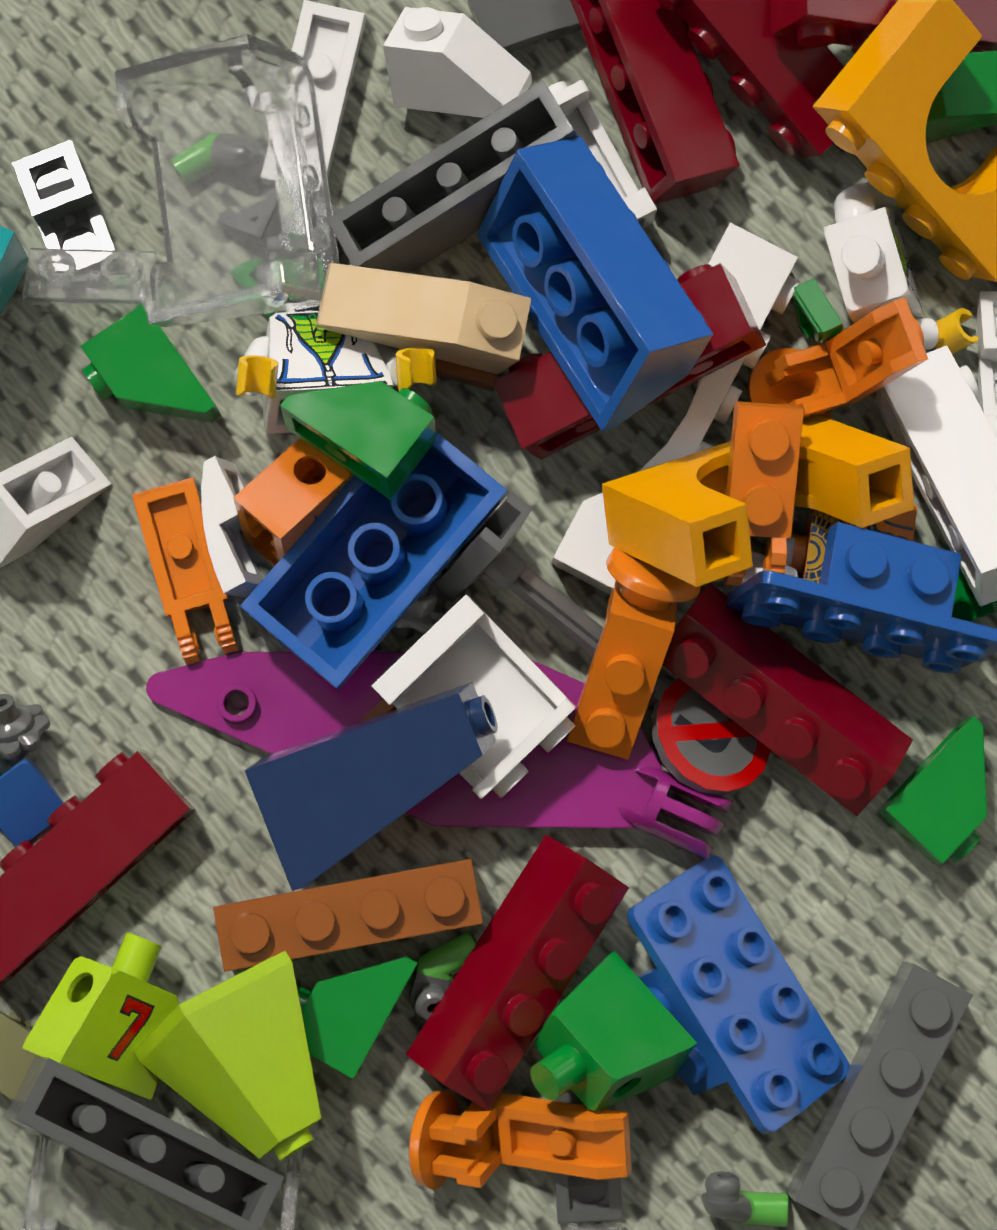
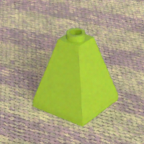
(242, 1058)

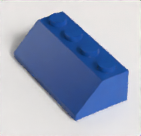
(593, 280)
(371, 561)

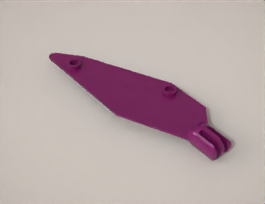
(561, 790)

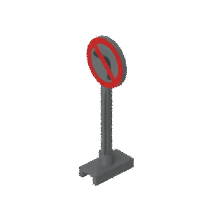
(689, 732)

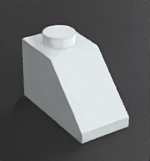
(450, 65)
(44, 495)

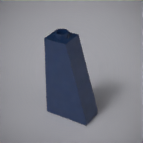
(359, 779)

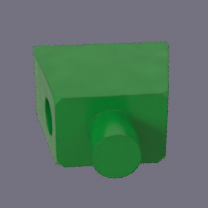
(609, 1040)

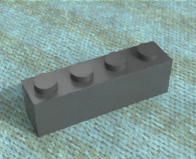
(447, 190)
(878, 1095)
(144, 1146)

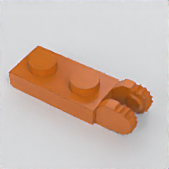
(765, 474)
(182, 564)

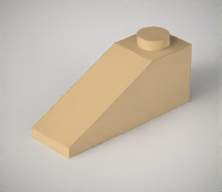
(406, 310)

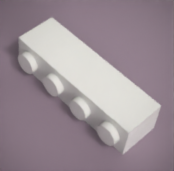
(951, 459)

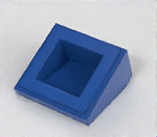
(26, 801)

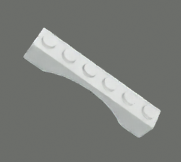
(766, 285)

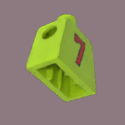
(104, 1015)

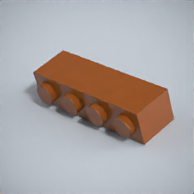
(348, 914)

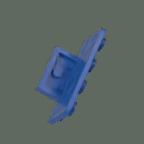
(874, 593)
(734, 997)

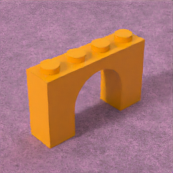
(881, 116)
(691, 529)

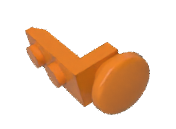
(845, 367)
(627, 654)
(515, 1133)

